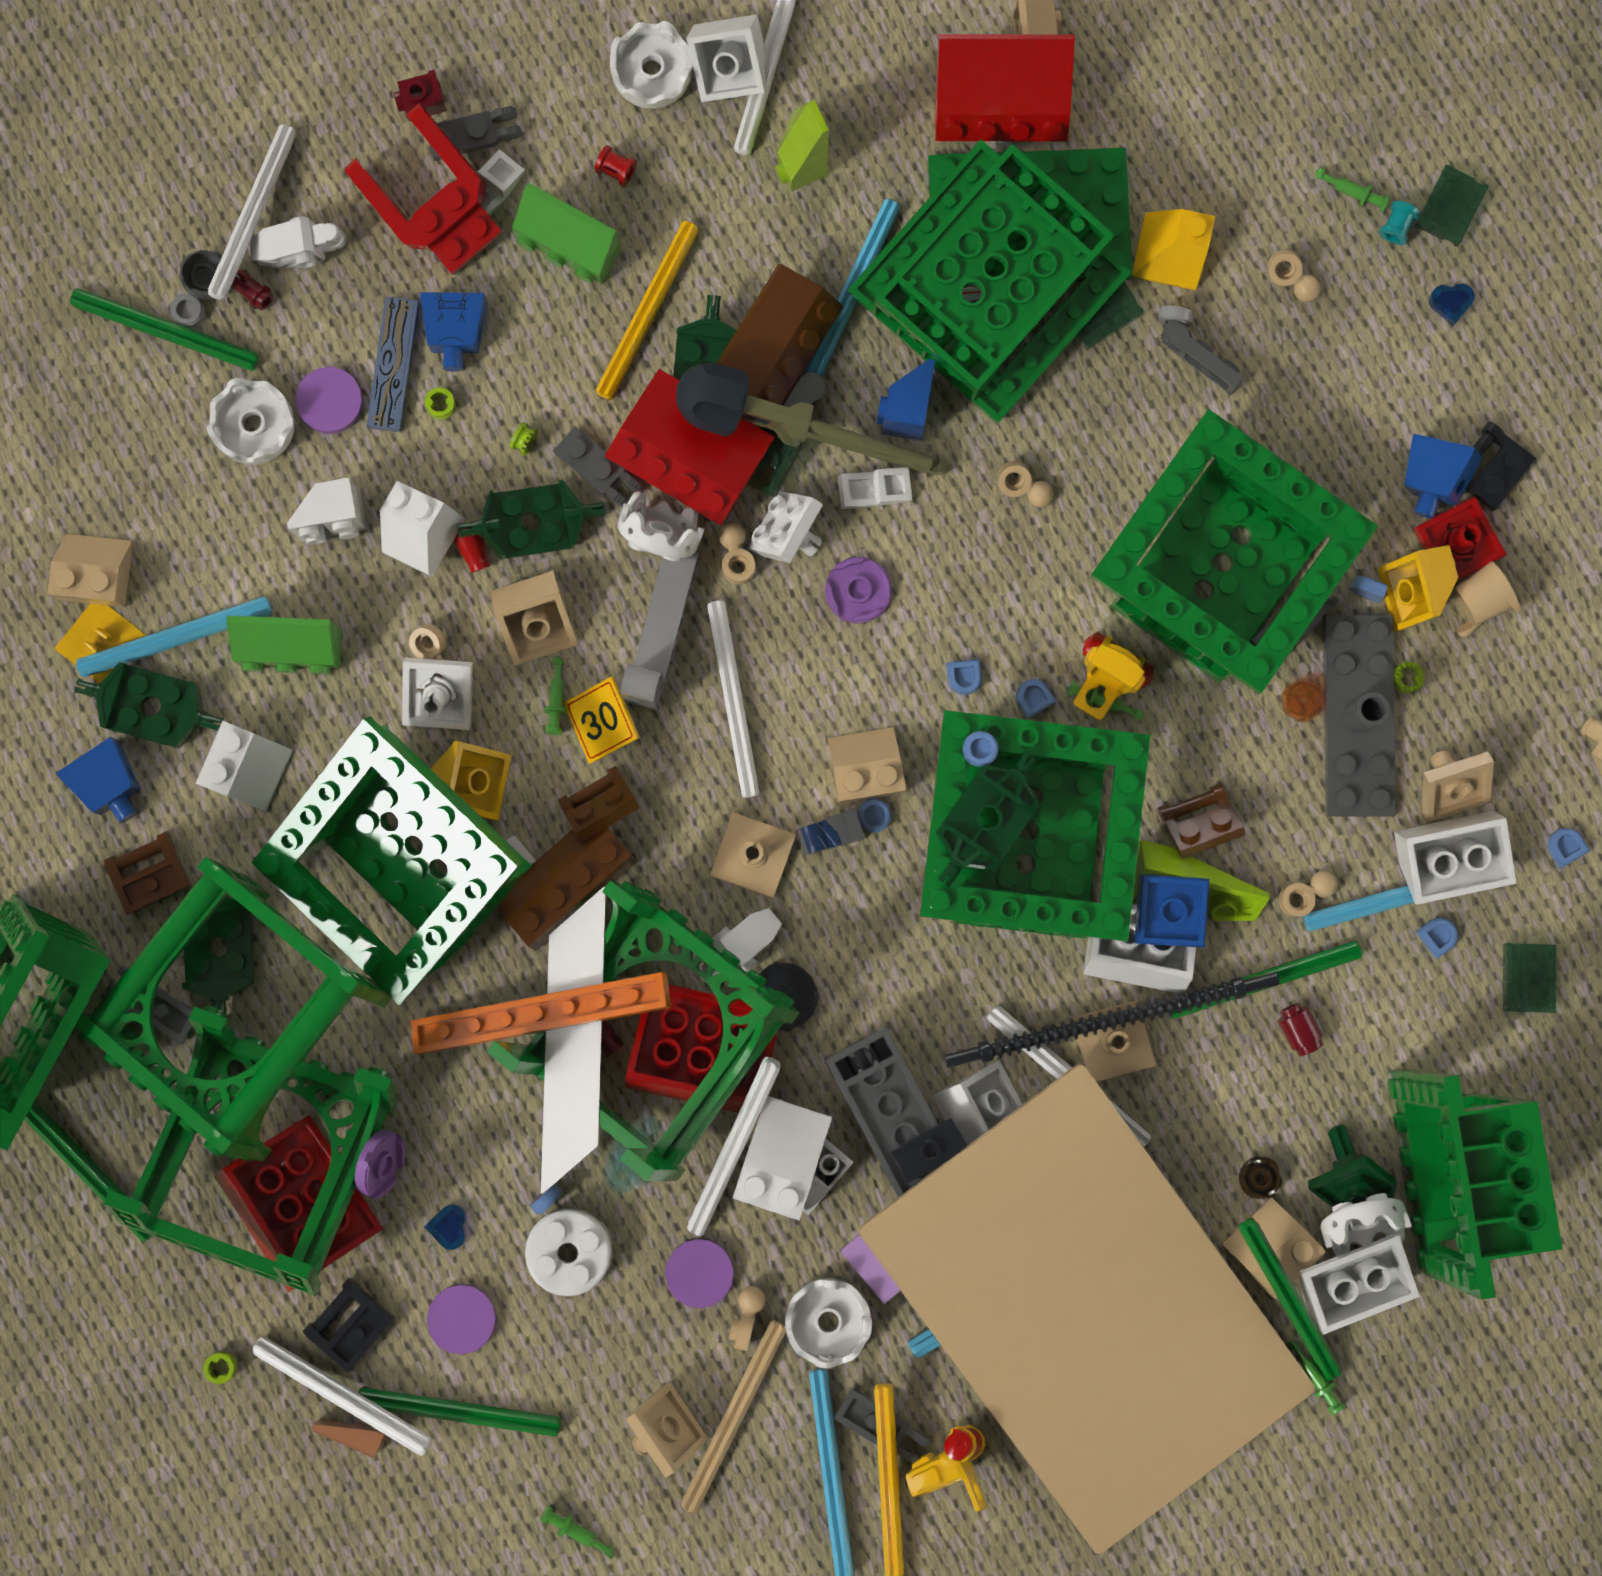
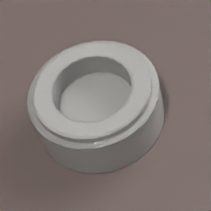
(187, 310)
(1174, 314)

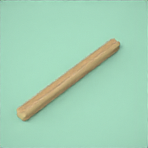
(733, 1416)

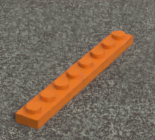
(541, 1013)

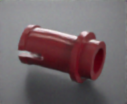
(259, 296)
(609, 1040)

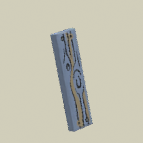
(393, 364)

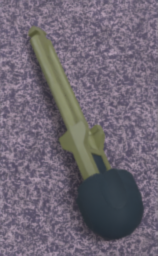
(718, 398)

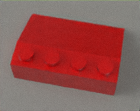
(1003, 87)
(684, 461)
(681, 1044)
(281, 1191)

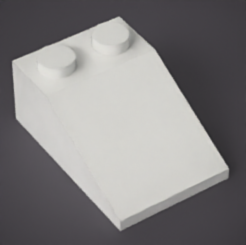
(782, 1158)

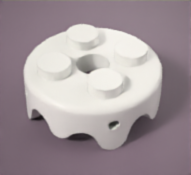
(651, 43)
(235, 405)
(659, 528)
(1363, 1222)
(572, 1227)
(835, 1346)

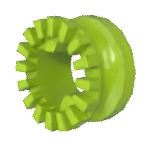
(450, 401)
(523, 438)
(1417, 680)
(224, 1377)

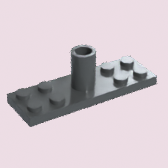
(1359, 749)

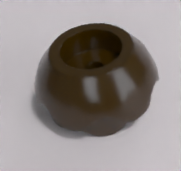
(1268, 1185)

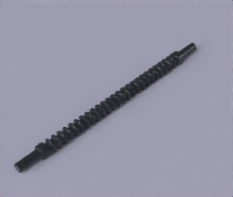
(1236, 988)

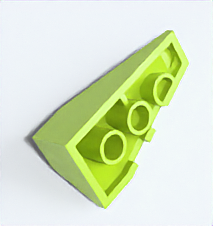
(803, 148)
(1228, 896)

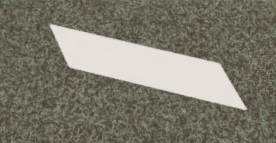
(573, 1051)

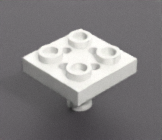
(787, 528)
(436, 705)

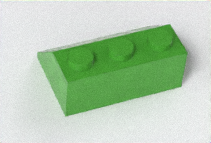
(565, 235)
(284, 643)

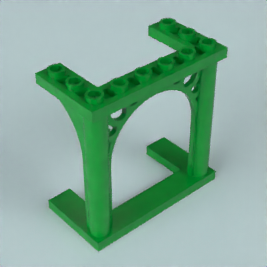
(632, 919)
(213, 1051)
(237, 1124)

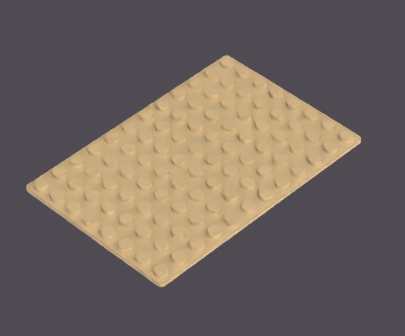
(1087, 1308)

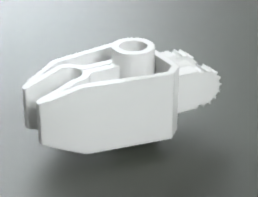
(295, 243)
(747, 938)

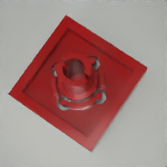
(1471, 536)

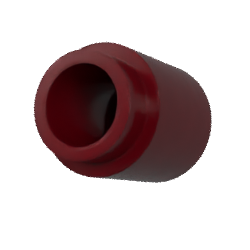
(1300, 1029)

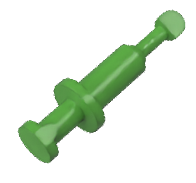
(1354, 190)
(1098, 698)
(555, 706)
(1322, 1386)
(573, 1530)

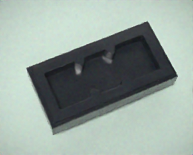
(929, 1150)

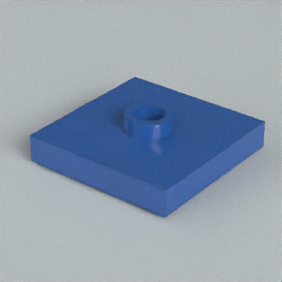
(1171, 910)

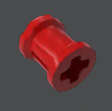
(615, 165)

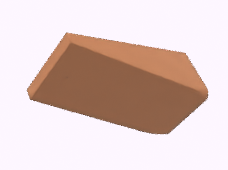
(353, 1435)

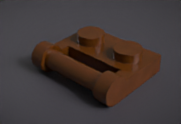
(601, 811)
(1204, 829)
(150, 883)

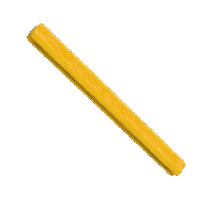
(647, 310)
(889, 1479)

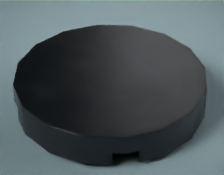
(803, 989)

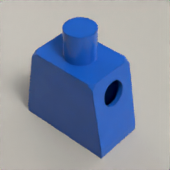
(1439, 472)
(103, 780)

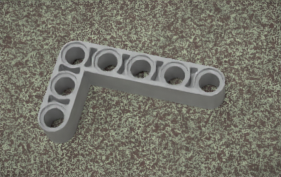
(648, 676)

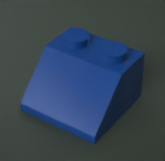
(907, 403)

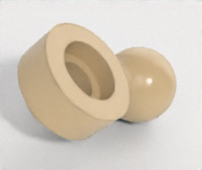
(1305, 287)
(1038, 493)
(732, 538)
(422, 648)
(1322, 885)
(751, 1302)

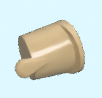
(1484, 597)

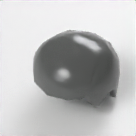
(198, 271)

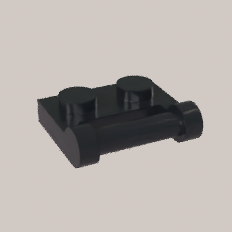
(1502, 470)
(356, 1333)

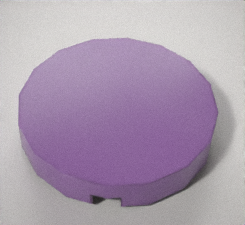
(329, 400)
(864, 598)
(379, 1163)
(699, 1273)
(461, 1318)

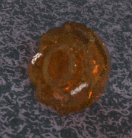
(1302, 711)

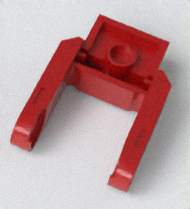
(453, 219)

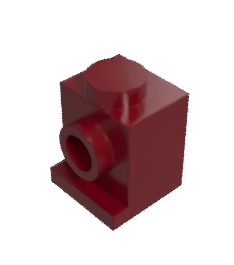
(430, 99)

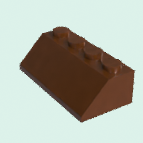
(781, 334)
(563, 883)

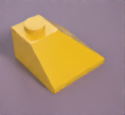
(1173, 247)
(1418, 585)
(475, 776)

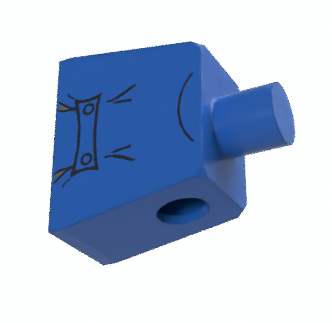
(453, 324)

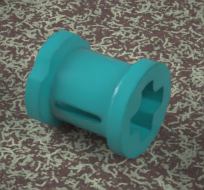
(1399, 222)

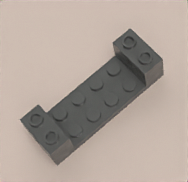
(883, 1099)

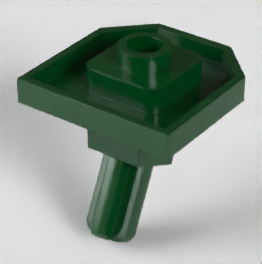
(1353, 1174)

